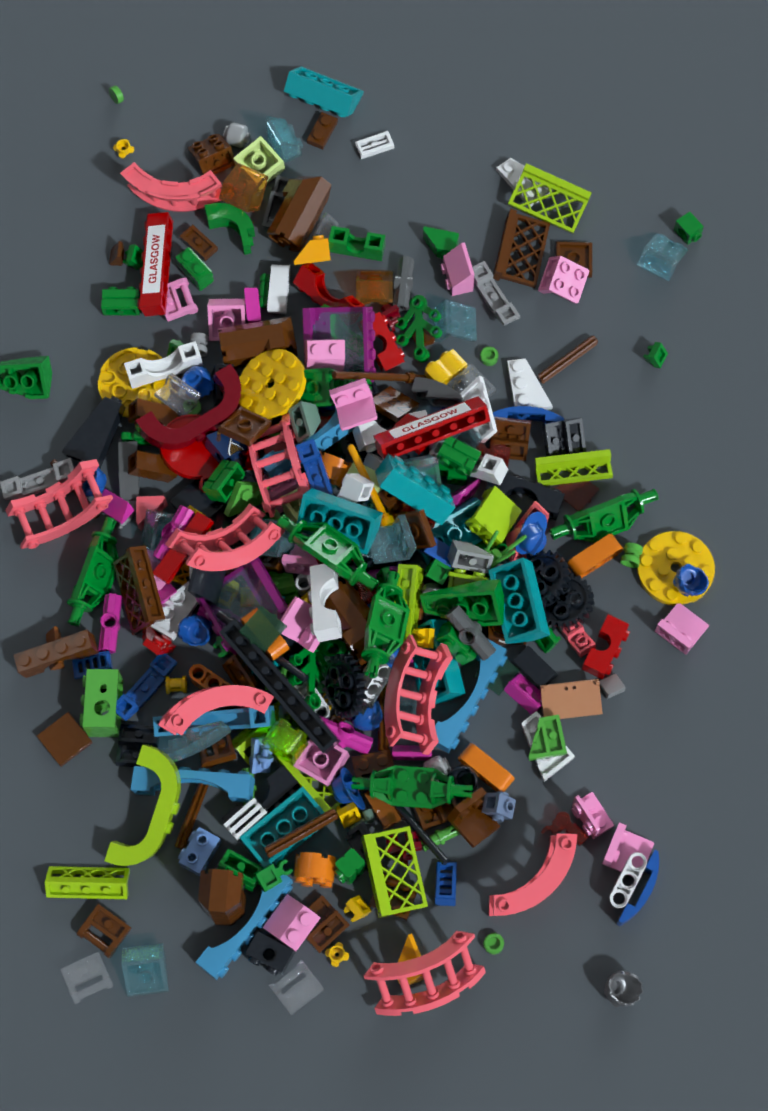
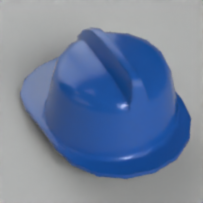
(534, 529)
(342, 789)

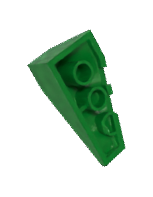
(27, 377)
(479, 600)

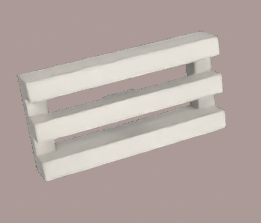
(375, 147)
(235, 817)

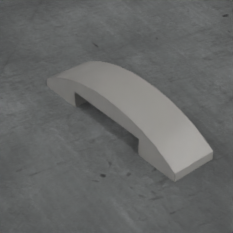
(492, 295)
(37, 482)

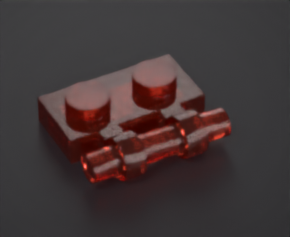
(498, 450)

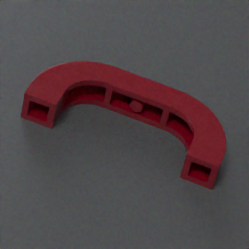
(178, 438)

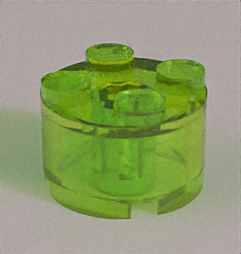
(286, 741)

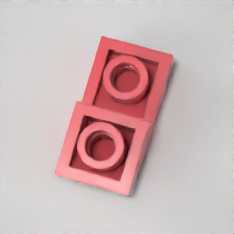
(578, 639)

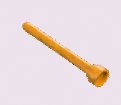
(387, 519)

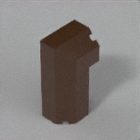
(299, 211)
(247, 341)
(353, 616)
(222, 896)

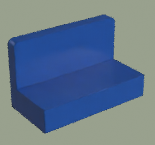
(438, 552)

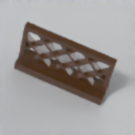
(506, 244)
(146, 591)

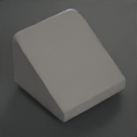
(612, 686)

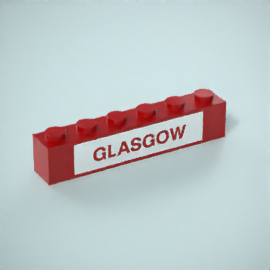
(155, 264)
(432, 428)

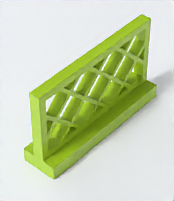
(552, 183)
(377, 877)

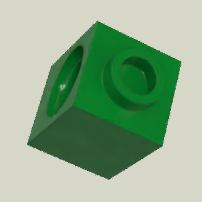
(688, 228)
(436, 572)
(326, 645)

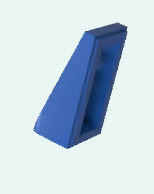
(105, 655)
(446, 897)

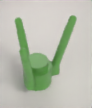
(499, 557)

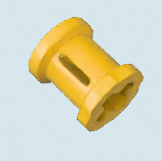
(176, 684)

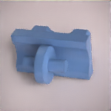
(260, 756)

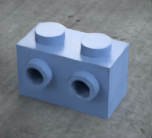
(199, 851)

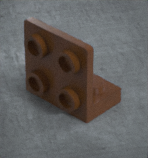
(212, 154)
(470, 820)

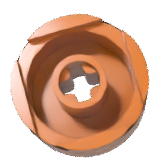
(335, 468)
(314, 869)

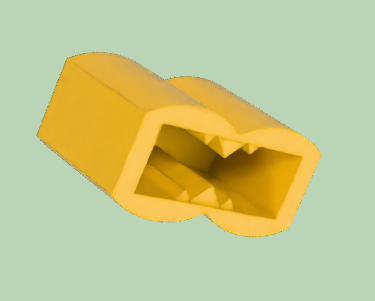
(446, 367)

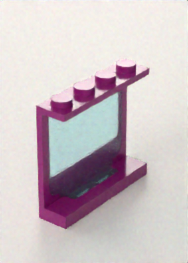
(344, 323)
(241, 593)

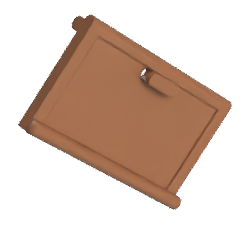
(571, 702)

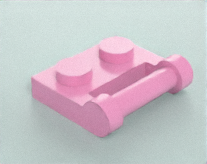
(174, 308)

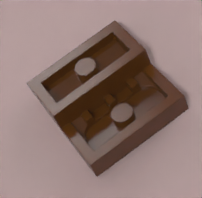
(512, 434)
(433, 817)
(329, 925)

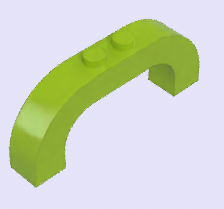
(166, 807)

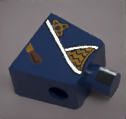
(225, 448)

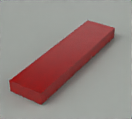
(175, 560)

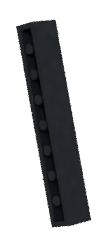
(281, 688)

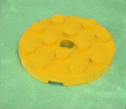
(115, 382)
(288, 386)
(661, 554)

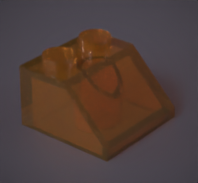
(244, 188)
(374, 286)

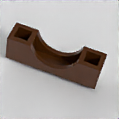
(70, 647)

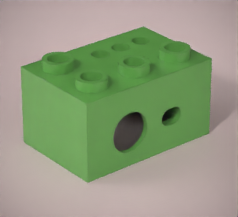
(101, 694)

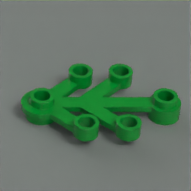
(418, 325)
(313, 672)

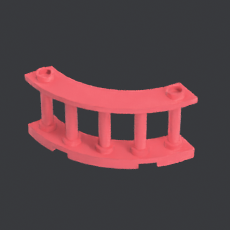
(173, 195)
(289, 453)
(58, 492)
(203, 547)
(426, 698)
(192, 706)
(545, 881)
(434, 996)

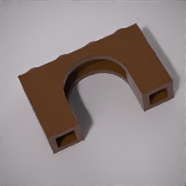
(143, 463)

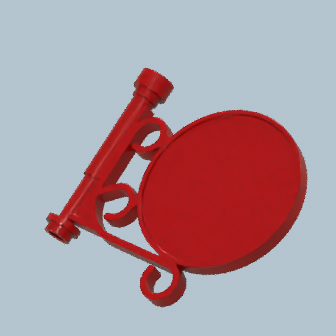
(194, 460)

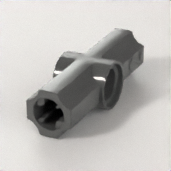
(403, 283)
(464, 626)

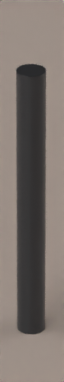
(422, 834)

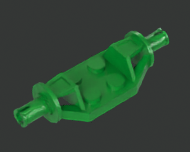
(319, 383)
(605, 517)
(330, 548)
(97, 573)
(384, 624)
(412, 786)

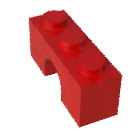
(391, 354)
(614, 632)

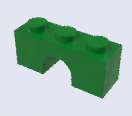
(344, 243)

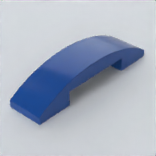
(528, 413)
(314, 466)
(145, 687)
(651, 868)

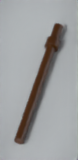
(407, 377)

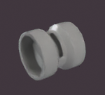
(201, 341)

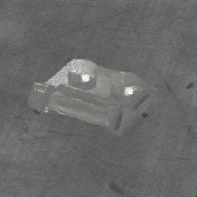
(467, 376)
(83, 971)
(300, 993)

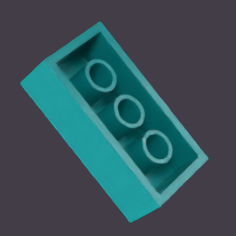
(415, 489)
(282, 820)

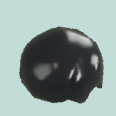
(464, 776)

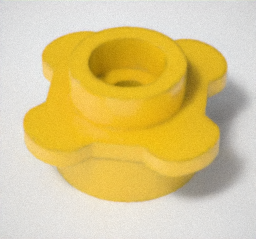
(123, 143)
(338, 948)

